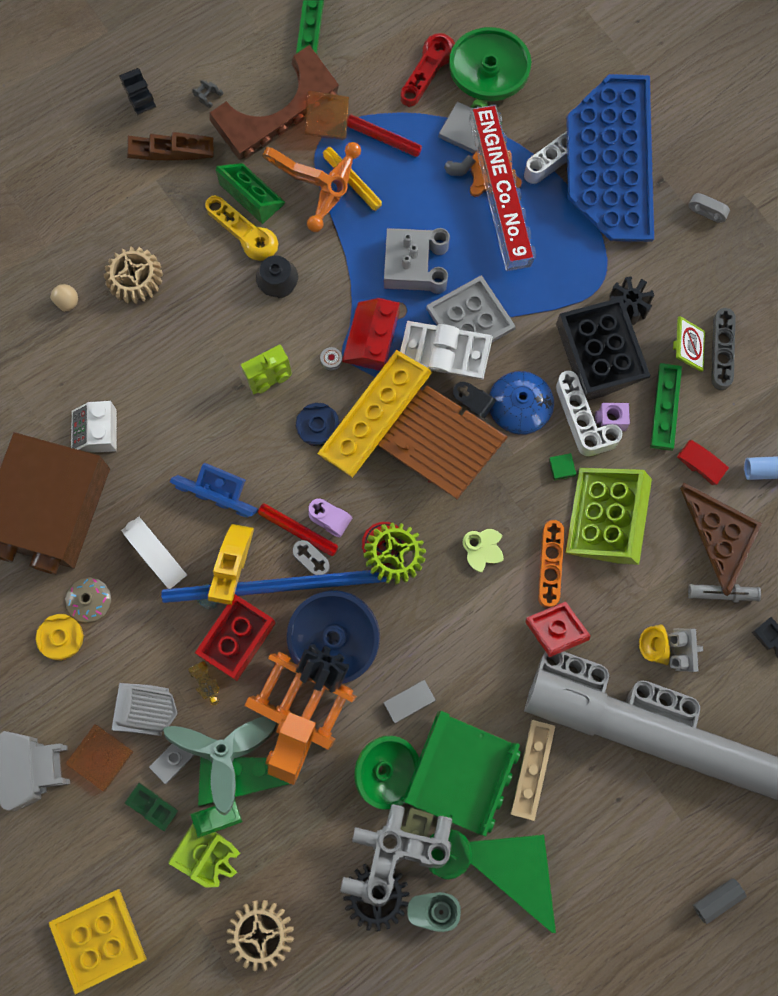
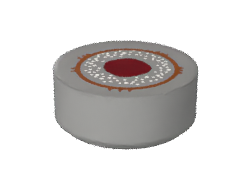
(331, 358)

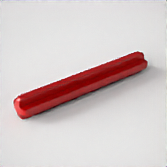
(384, 135)
(297, 529)

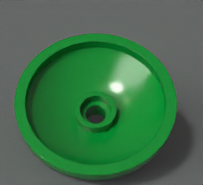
(398, 764)

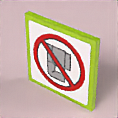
(690, 344)

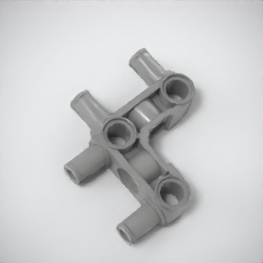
(408, 847)

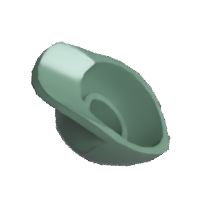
(424, 911)

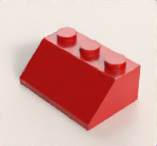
(372, 333)

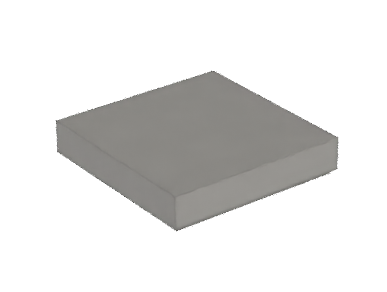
(458, 129)

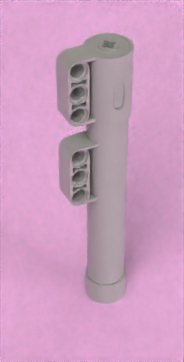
(645, 723)

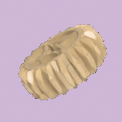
(119, 279)
(261, 947)

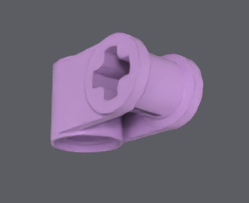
(332, 519)

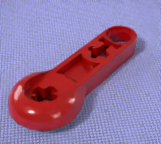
(428, 66)

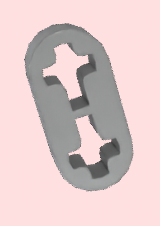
(709, 207)
(315, 555)

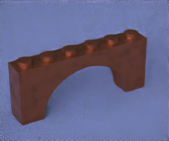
(247, 132)

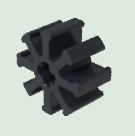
(137, 91)
(635, 300)
(322, 668)

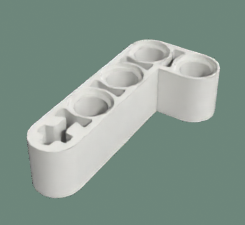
(583, 413)

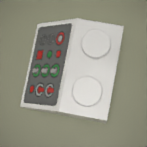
(94, 427)

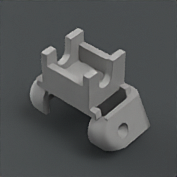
(26, 768)

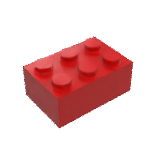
(235, 637)

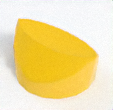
(655, 644)

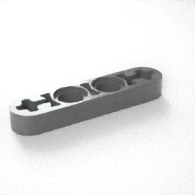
(720, 348)

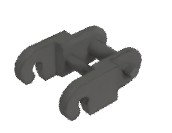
(210, 88)

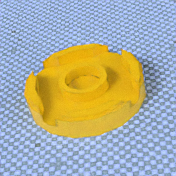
(59, 637)

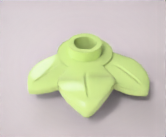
(485, 551)

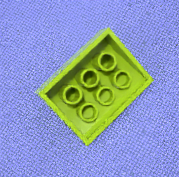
(609, 515)

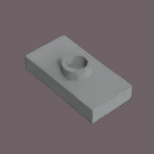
(170, 763)

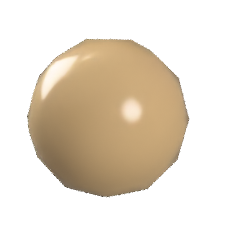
(64, 297)

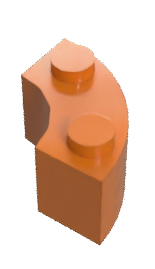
(291, 748)

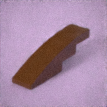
(170, 148)

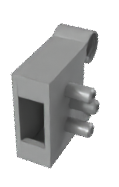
(408, 259)

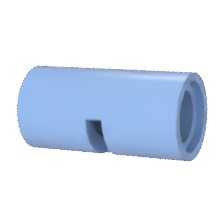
(761, 468)

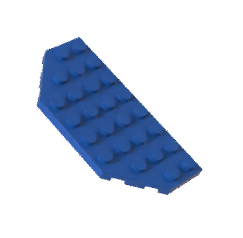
(613, 158)

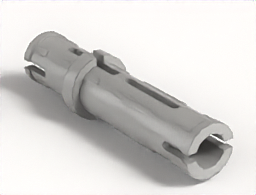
(751, 593)

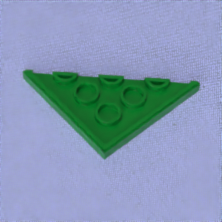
(520, 871)

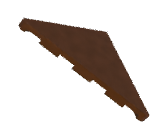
(724, 534)

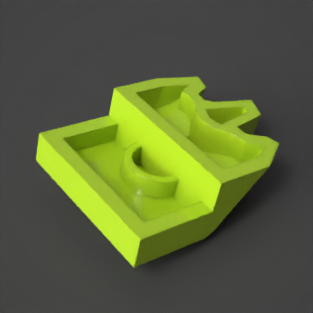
(204, 857)

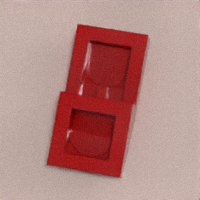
(702, 461)

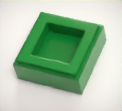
(562, 466)

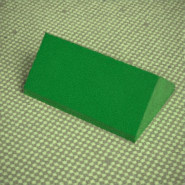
(249, 191)

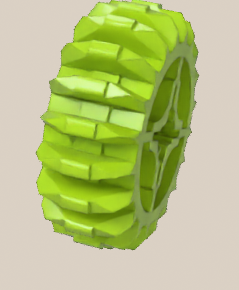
(391, 544)

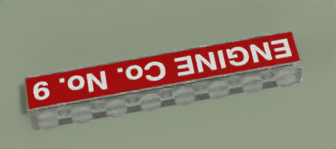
(501, 188)

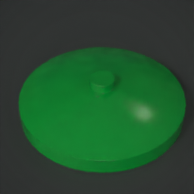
(490, 64)

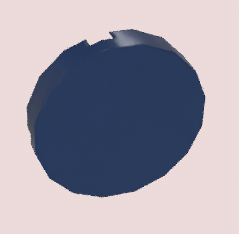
(316, 423)

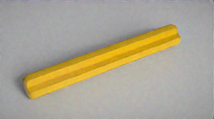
(354, 181)

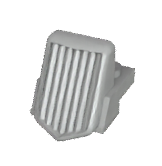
(143, 709)

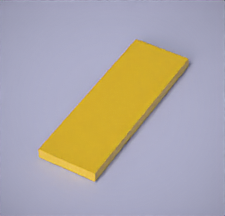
(374, 413)

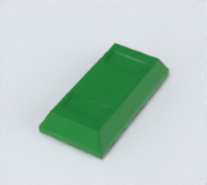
(211, 820)

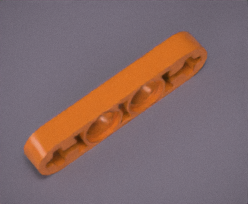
(548, 563)

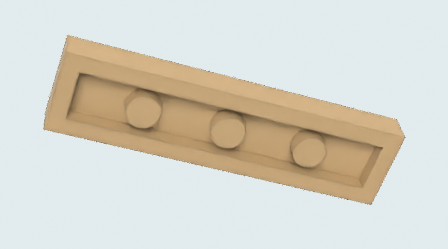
(532, 770)

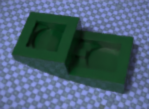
(151, 806)

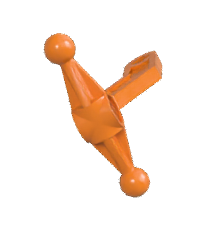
(327, 196)

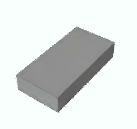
(409, 701)

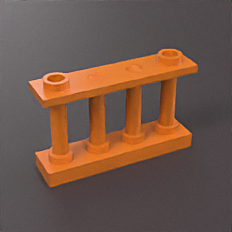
(261, 702)

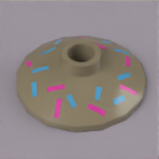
(96, 606)

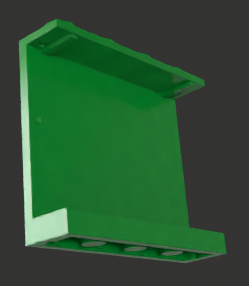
(462, 774)

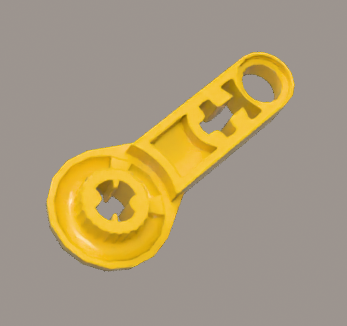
(244, 230)

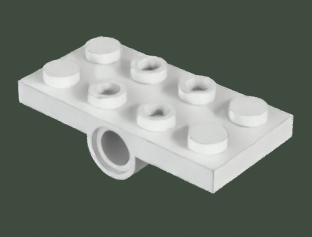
(447, 349)

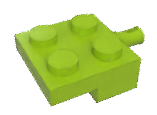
(267, 369)

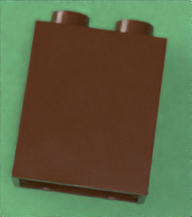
(47, 501)

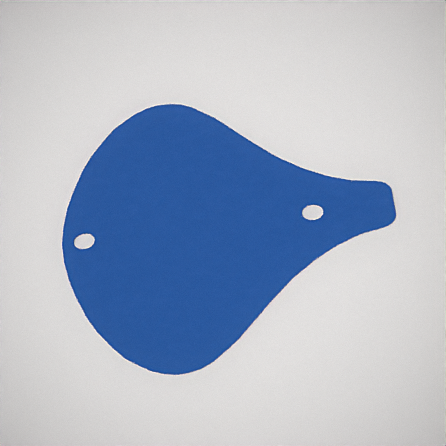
(424, 197)

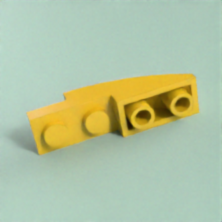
(229, 563)

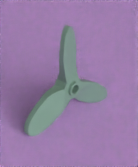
(222, 753)

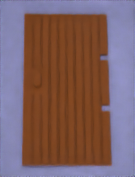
(441, 442)

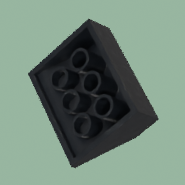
(602, 348)

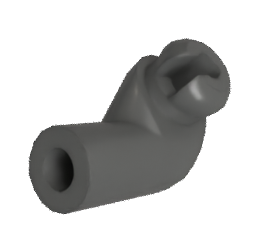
(459, 169)

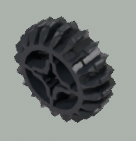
(377, 919)

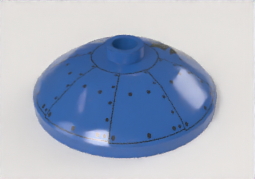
(521, 415)

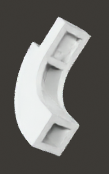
(153, 552)

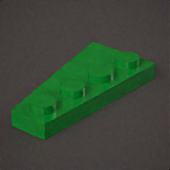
(250, 777)

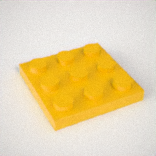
(97, 941)

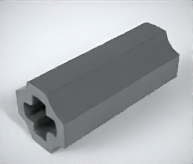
(719, 901)

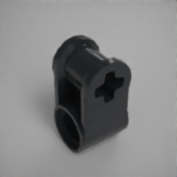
(477, 400)

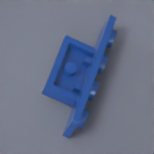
(217, 486)

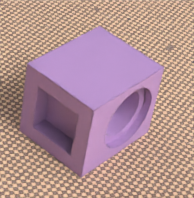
(619, 410)

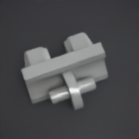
(685, 649)

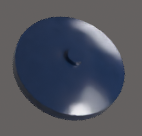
(337, 622)

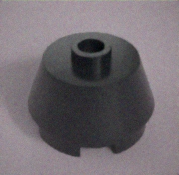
(276, 276)

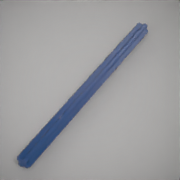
(276, 585)

